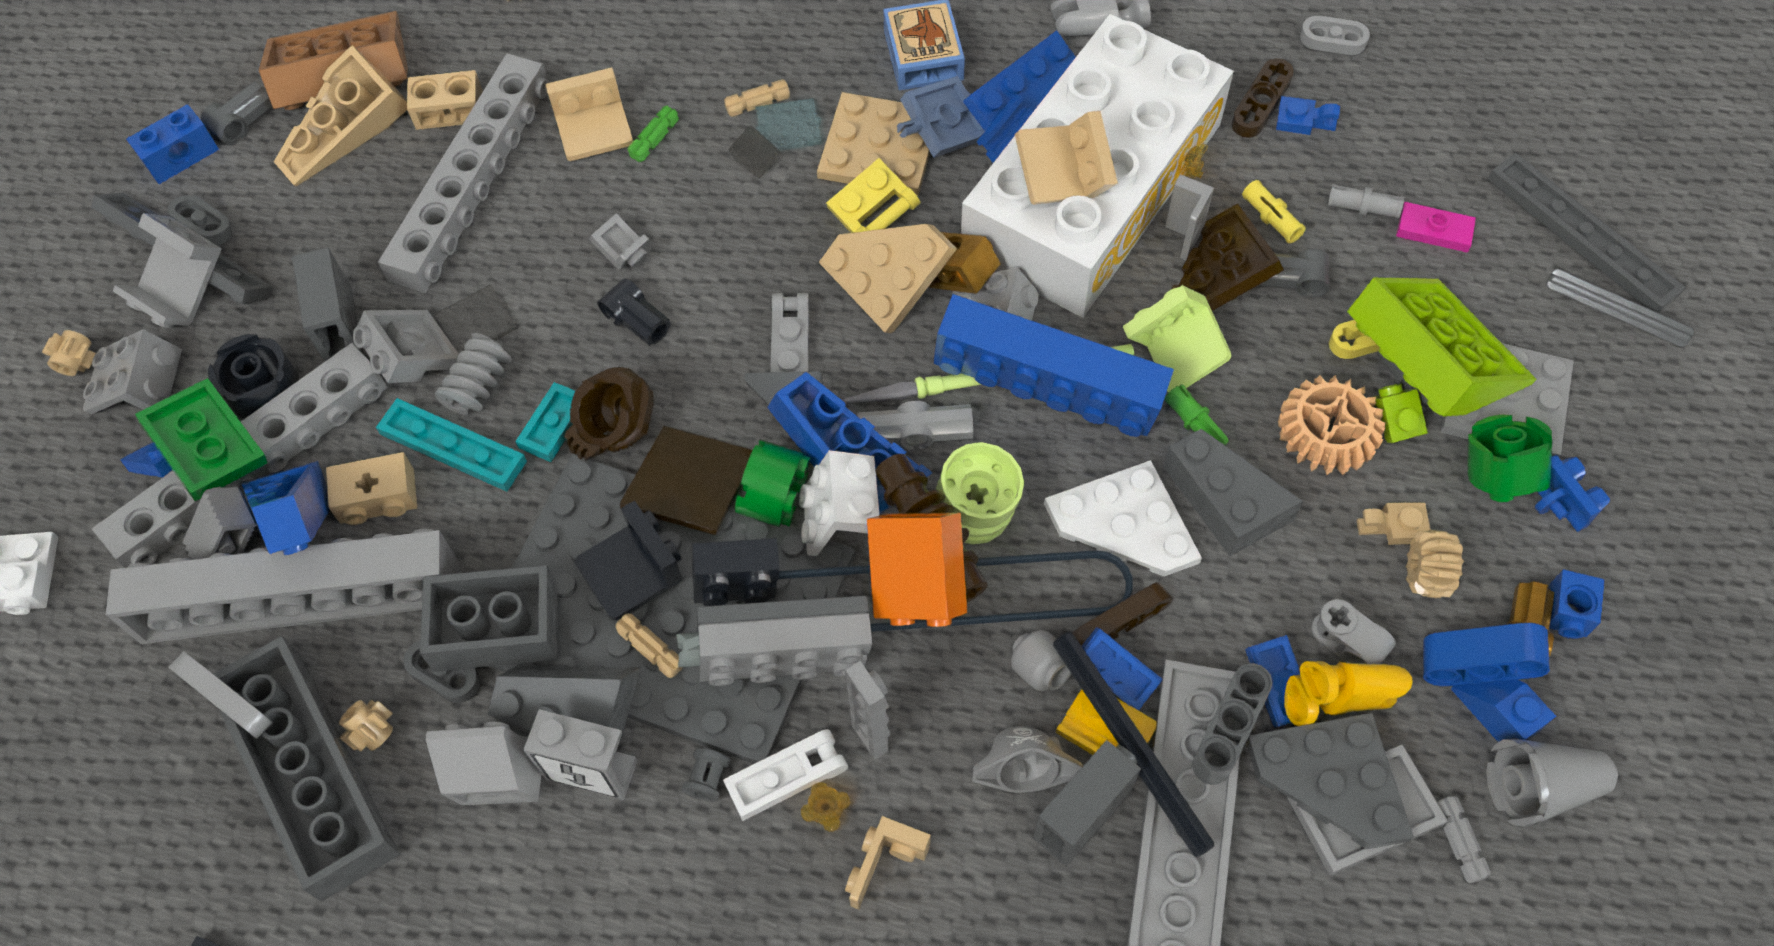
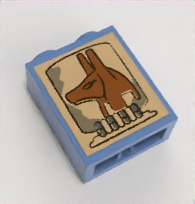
(923, 44)

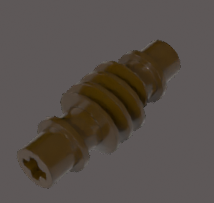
(909, 494)

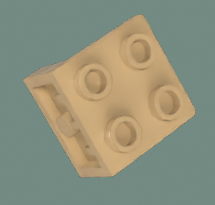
(589, 114)
(1066, 160)

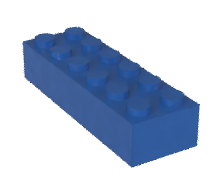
(1051, 366)

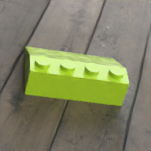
(1438, 344)

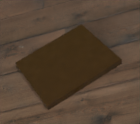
(688, 479)

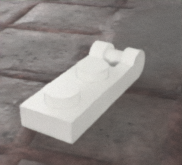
(784, 774)

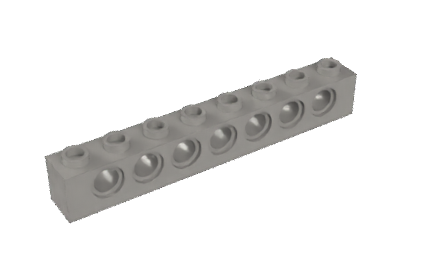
(464, 174)
(159, 506)

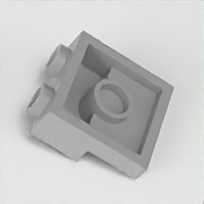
(403, 344)

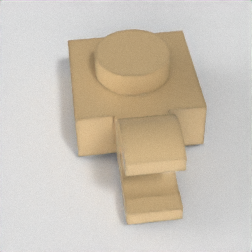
(1396, 520)

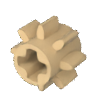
(69, 353)
(366, 725)

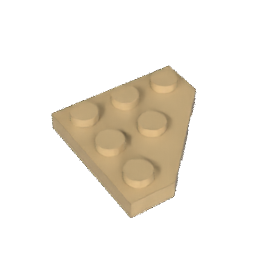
(888, 268)

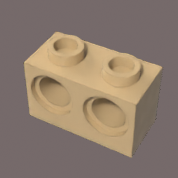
(442, 98)

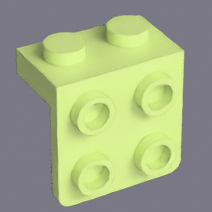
(1181, 335)

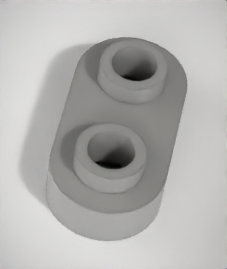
(1334, 35)

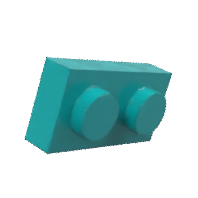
(547, 426)

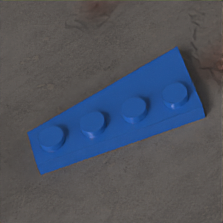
(1028, 76)

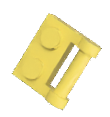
(869, 193)

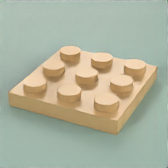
(866, 131)

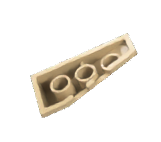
(345, 114)

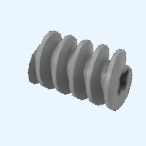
(471, 374)

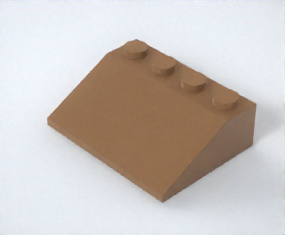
(297, 61)

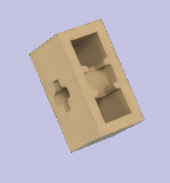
(371, 488)

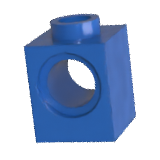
(1585, 594)

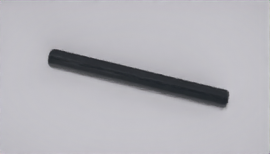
(1129, 737)

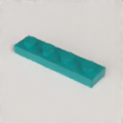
(451, 444)

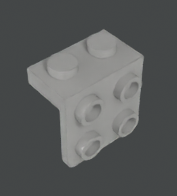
(1008, 292)
(132, 370)

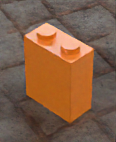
(917, 567)

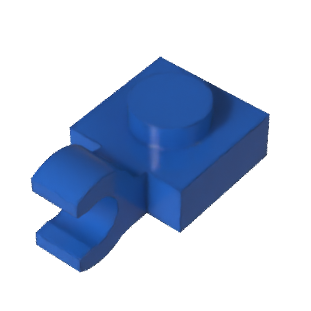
(1300, 115)

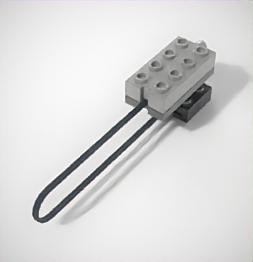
(803, 635)

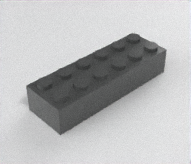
(306, 773)

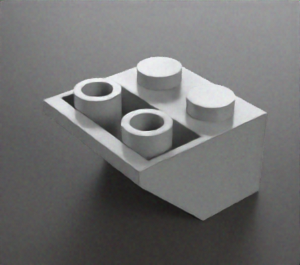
(483, 765)

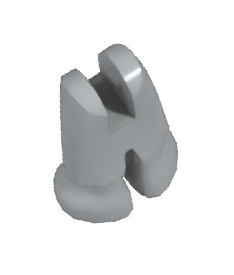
(1086, 16)

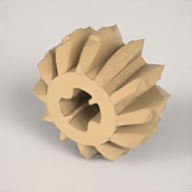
(1434, 563)

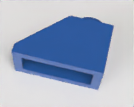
(1506, 708)

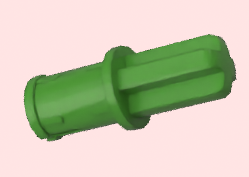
(1193, 413)

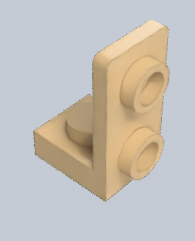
(904, 844)

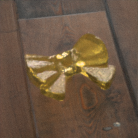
(1193, 161)

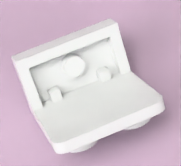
(838, 498)

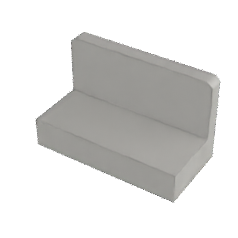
(1189, 210)

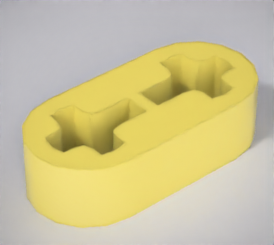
(1362, 344)

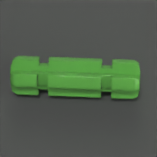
(653, 133)

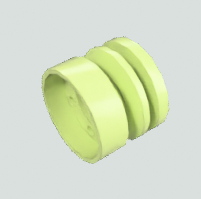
(985, 476)

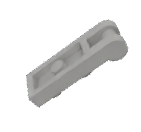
(790, 334)

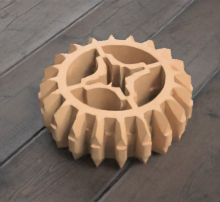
(1355, 425)

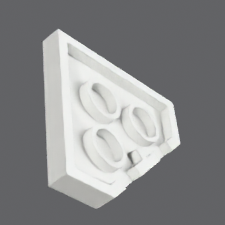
(1128, 518)

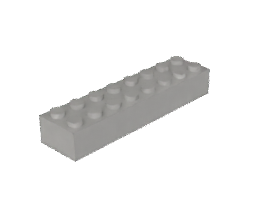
(277, 589)

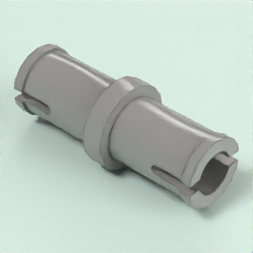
(1366, 201)

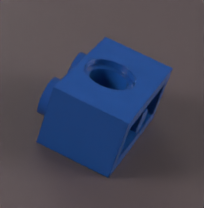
(173, 144)

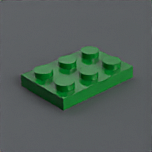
(201, 438)

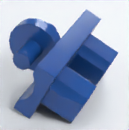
(1567, 496)

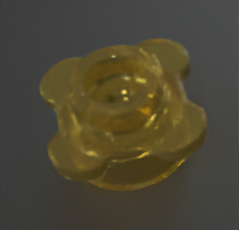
(820, 795)

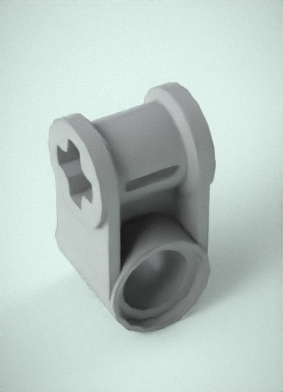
(1355, 637)

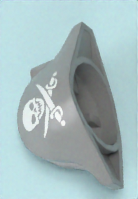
(1025, 762)

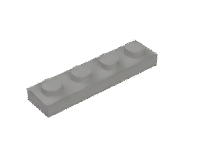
(868, 708)

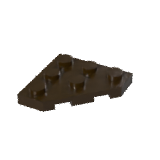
(1229, 259)

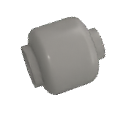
(1038, 661)

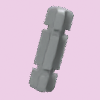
(1463, 841)

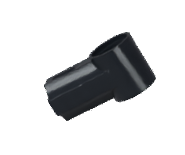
(629, 307)

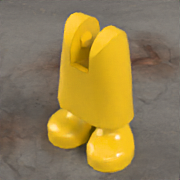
(1343, 689)

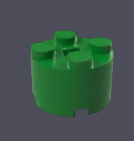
(1509, 457)
(772, 484)

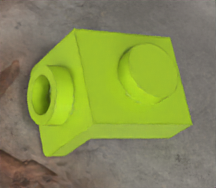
(1400, 413)

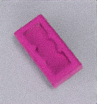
(1436, 227)

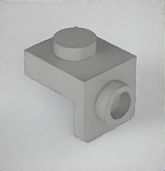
(619, 242)

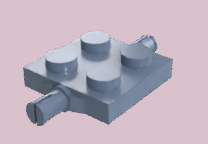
(940, 117)

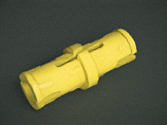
(1288, 225)

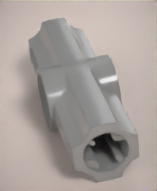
(921, 425)

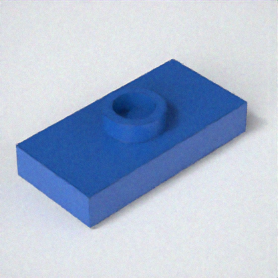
(1281, 664)
(1120, 669)

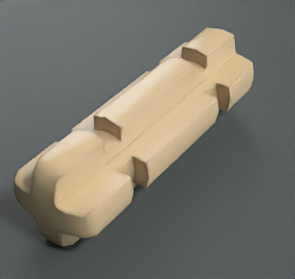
(757, 97)
(648, 645)

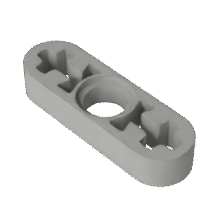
(220, 694)

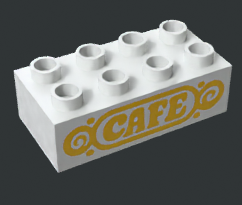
(1153, 110)

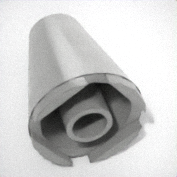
(1546, 779)

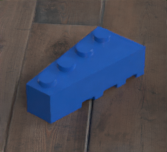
(822, 423)
(289, 507)

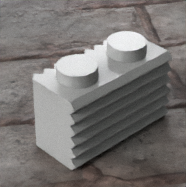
(220, 524)

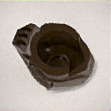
(609, 413)

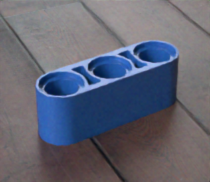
(1486, 654)

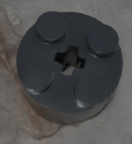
(251, 373)

